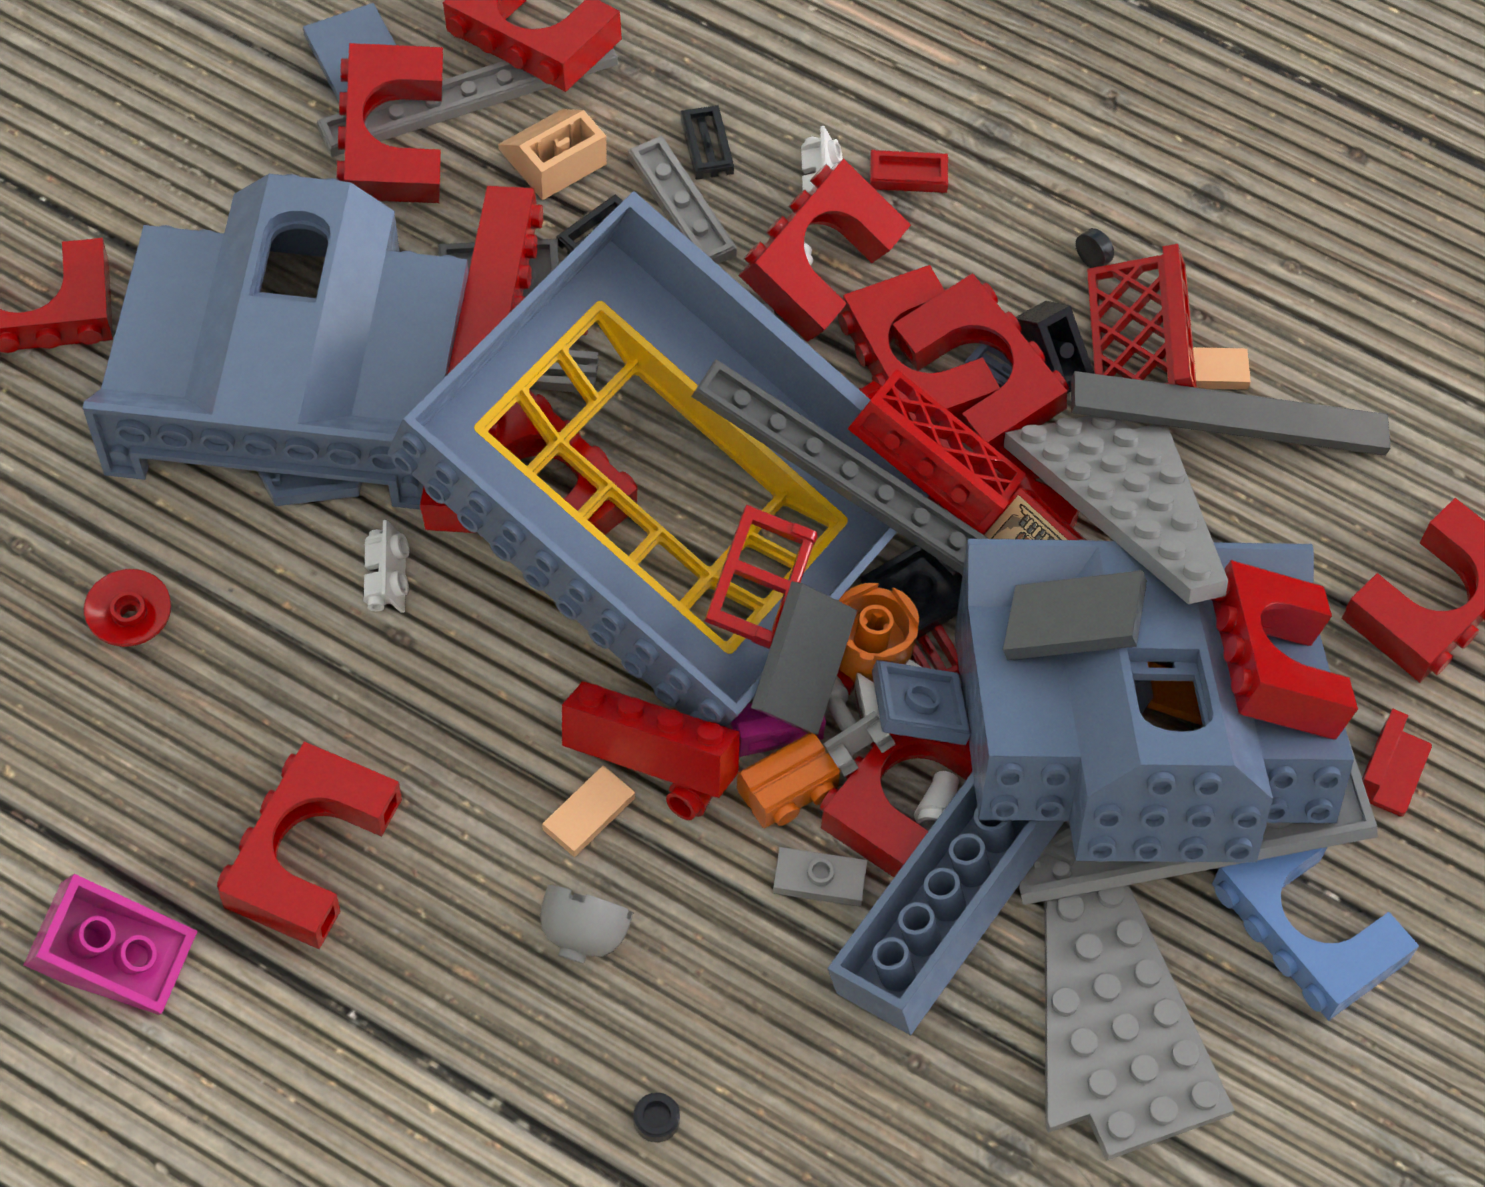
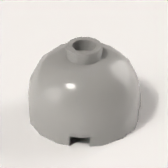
(582, 923)

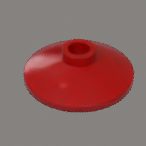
(126, 592)

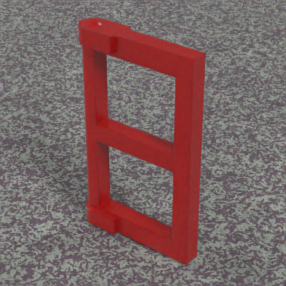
(732, 565)

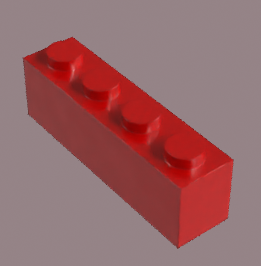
(650, 739)

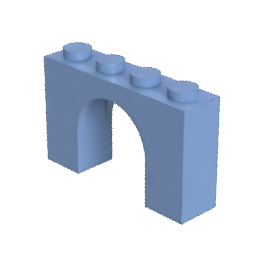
(1327, 973)

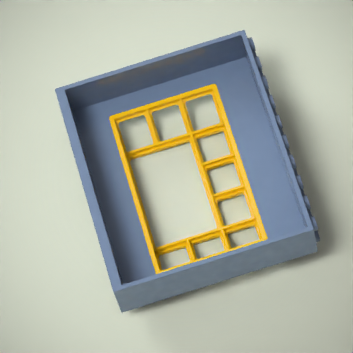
(668, 321)

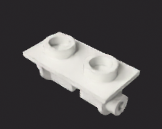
(817, 153)
(388, 553)

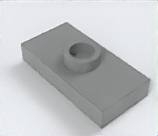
(820, 876)

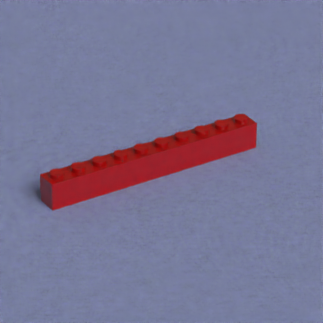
(492, 291)

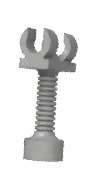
(854, 734)

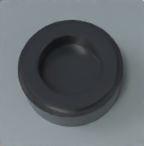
(1094, 248)
(656, 1117)

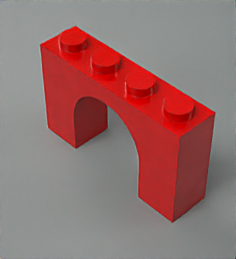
(554, 53)
(375, 77)
(780, 267)
(78, 311)
(971, 315)
(870, 322)
(525, 441)
(1422, 637)
(1261, 676)
(310, 787)
(865, 818)

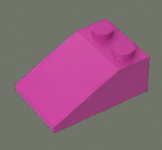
(110, 945)

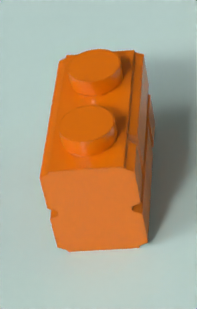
(788, 781)

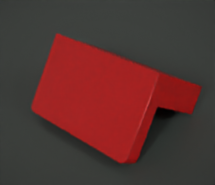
(1395, 766)

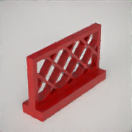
(1173, 315)
(937, 470)

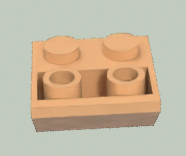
(557, 151)

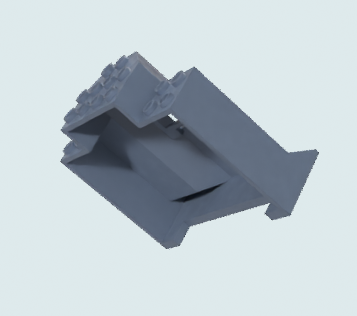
(271, 379)
(1068, 729)

